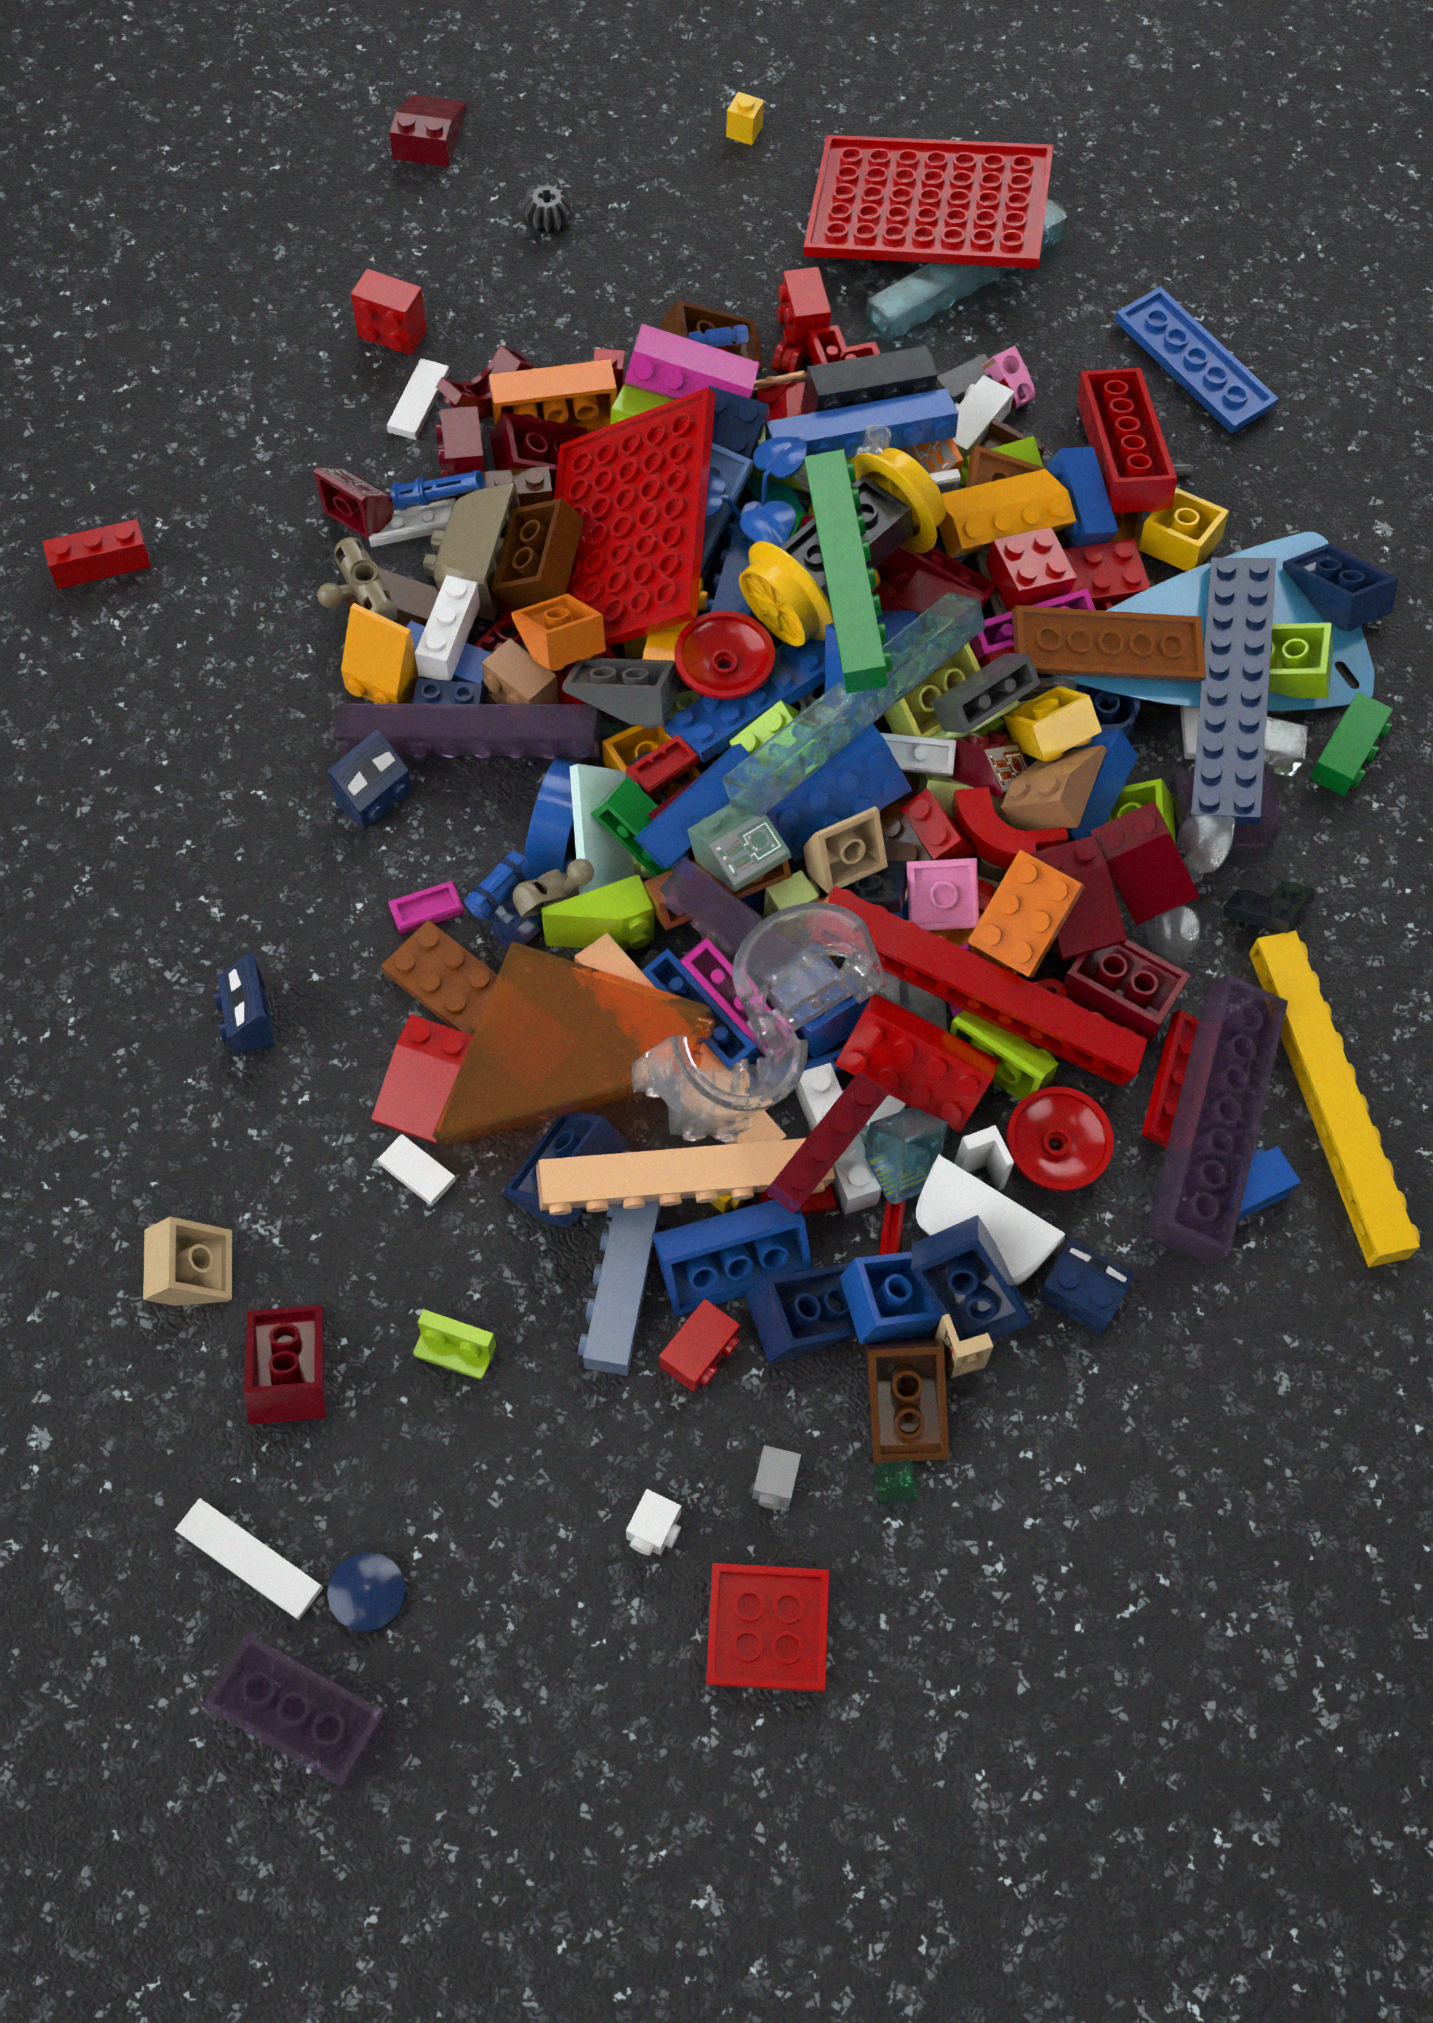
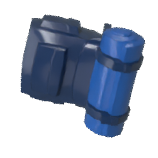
(494, 901)

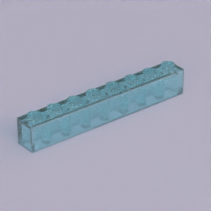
(941, 285)

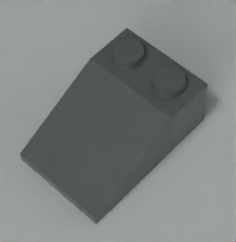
(626, 688)

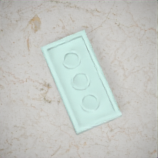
(592, 840)

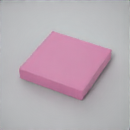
(943, 893)

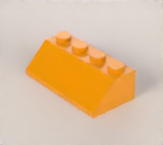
(1002, 510)

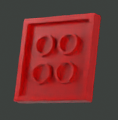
(768, 1628)

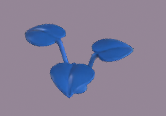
(764, 520)

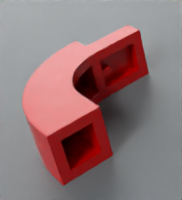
(992, 837)

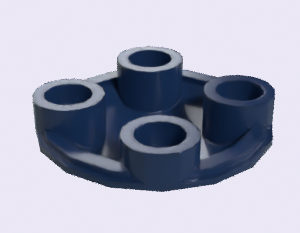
(366, 1591)

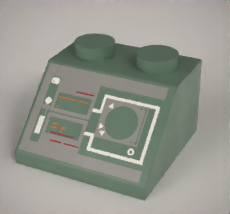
(737, 846)

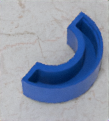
(552, 823)

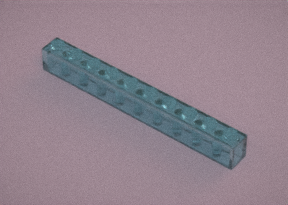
(840, 717)

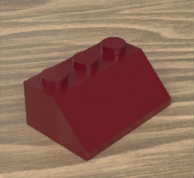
(1126, 986)

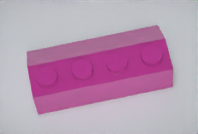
(680, 366)

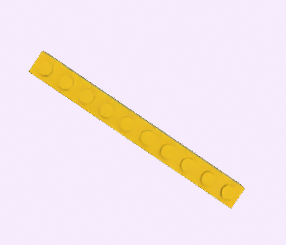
(1335, 1102)

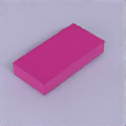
(429, 904)

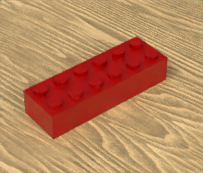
(1127, 440)

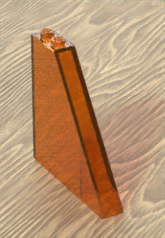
(559, 1044)

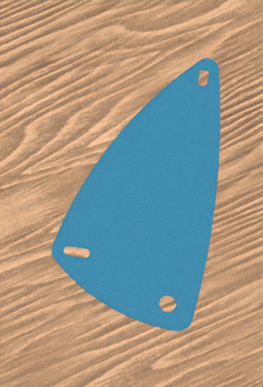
(1188, 596)

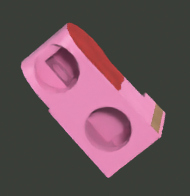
(1011, 372)

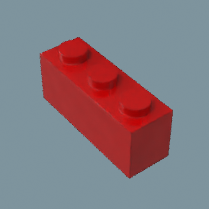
(96, 554)

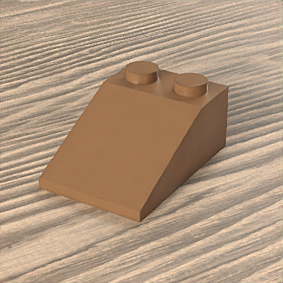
(1053, 791)

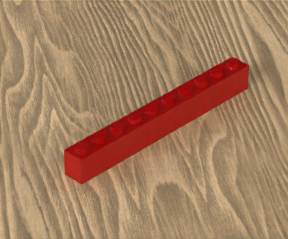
(998, 994)

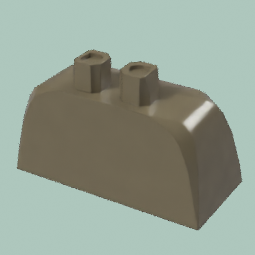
(474, 541)

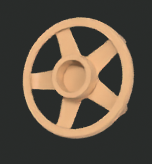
(775, 380)

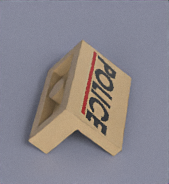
(963, 1355)

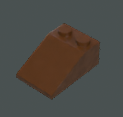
(690, 317)
(907, 1400)

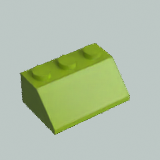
(1020, 1064)

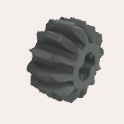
(547, 207)

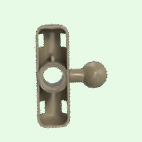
(356, 567)
(551, 888)

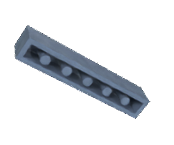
(620, 1288)

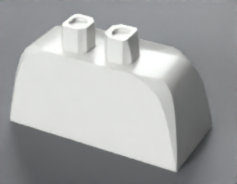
(955, 1196)

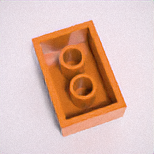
(1026, 913)

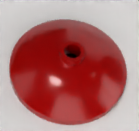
(729, 641)
(1072, 1122)

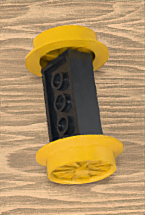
(789, 582)

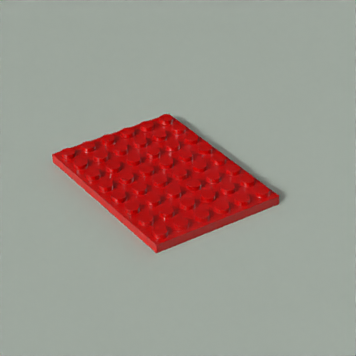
(930, 201)
(642, 513)

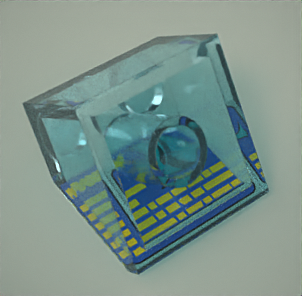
(903, 1151)

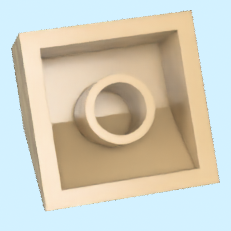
(846, 851)
(187, 1263)

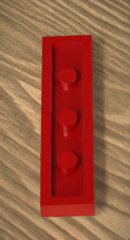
(1169, 1078)

